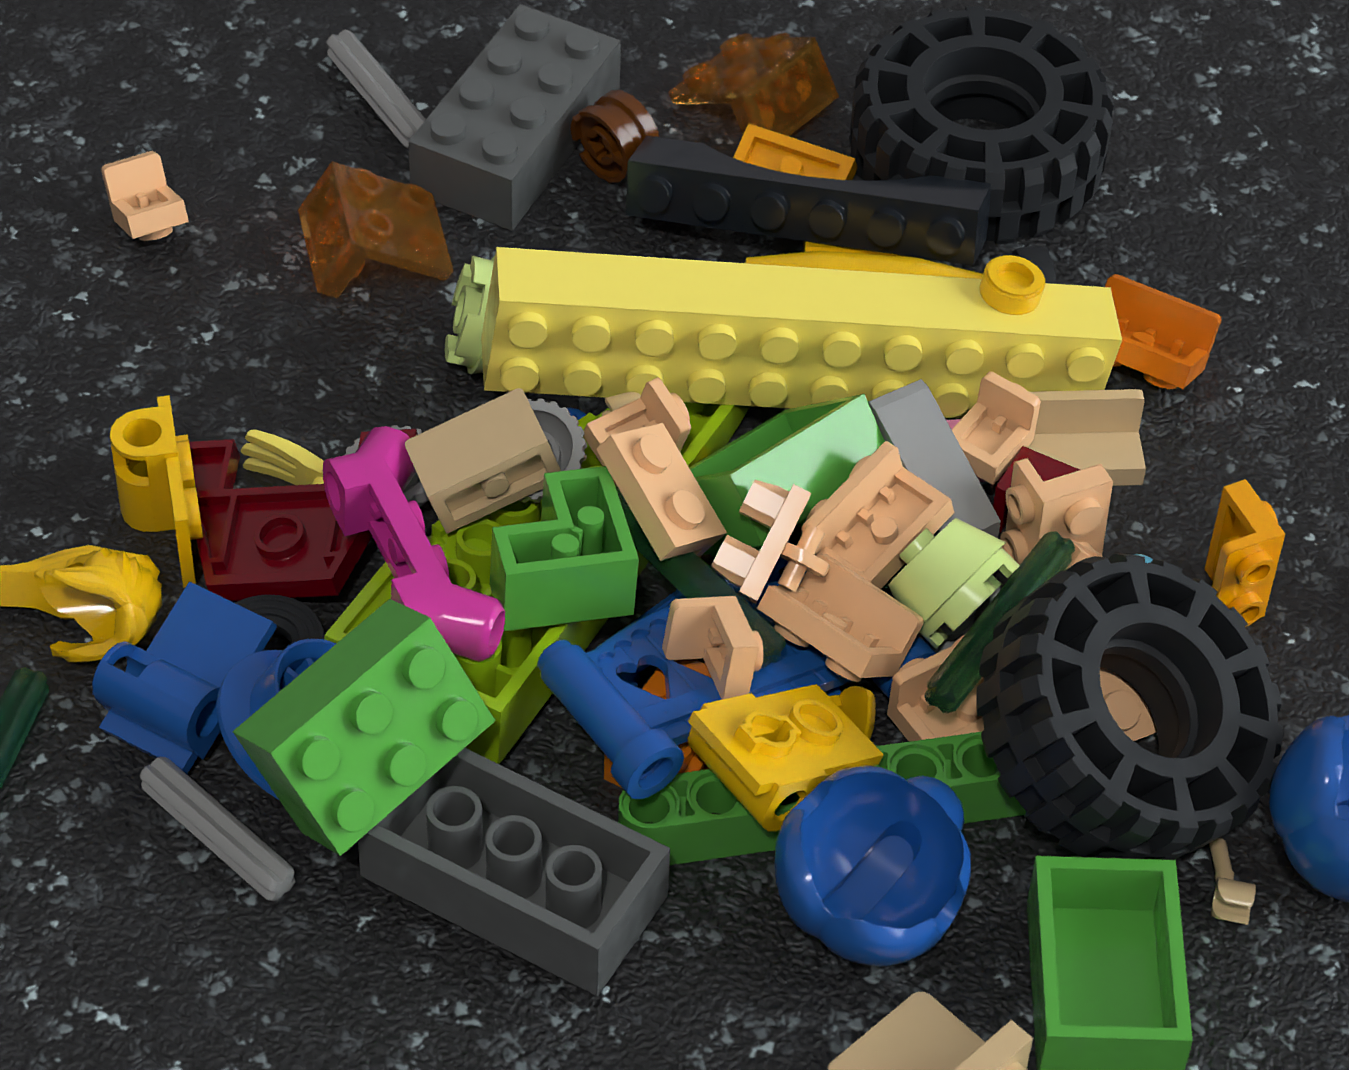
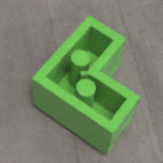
(571, 562)

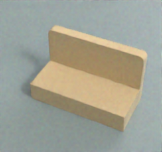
(1093, 430)
(482, 460)

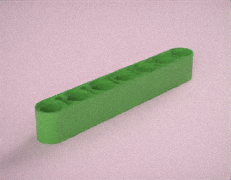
(693, 834)

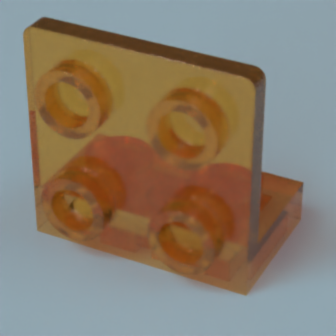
(766, 80)
(371, 217)

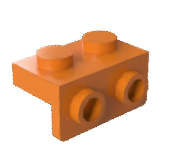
(1161, 333)

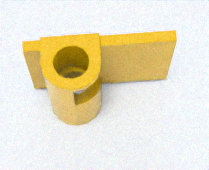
(157, 478)
(777, 746)

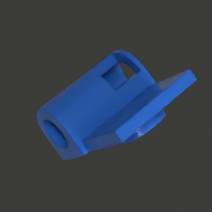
(171, 689)

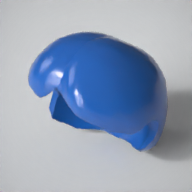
(1313, 805)
(874, 864)

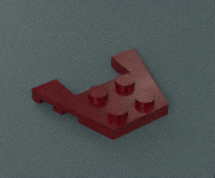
(268, 536)

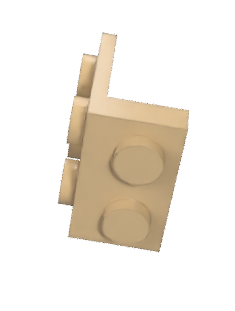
(929, 1037)

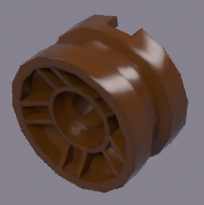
(612, 133)

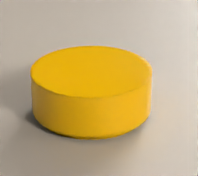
(1012, 285)

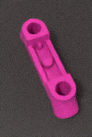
(369, 495)

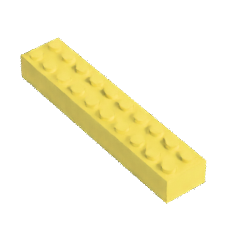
(776, 332)

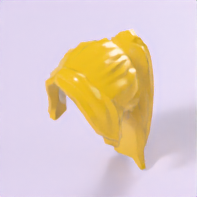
(101, 588)

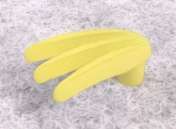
(281, 459)

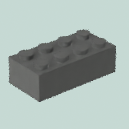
(511, 115)
(521, 868)

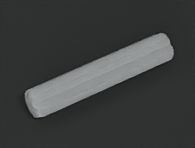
(375, 85)
(217, 828)

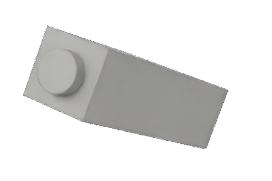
(931, 452)

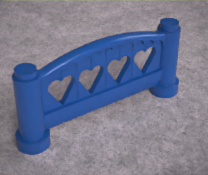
(643, 730)

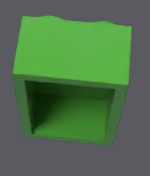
(800, 446)
(364, 726)
(1107, 965)

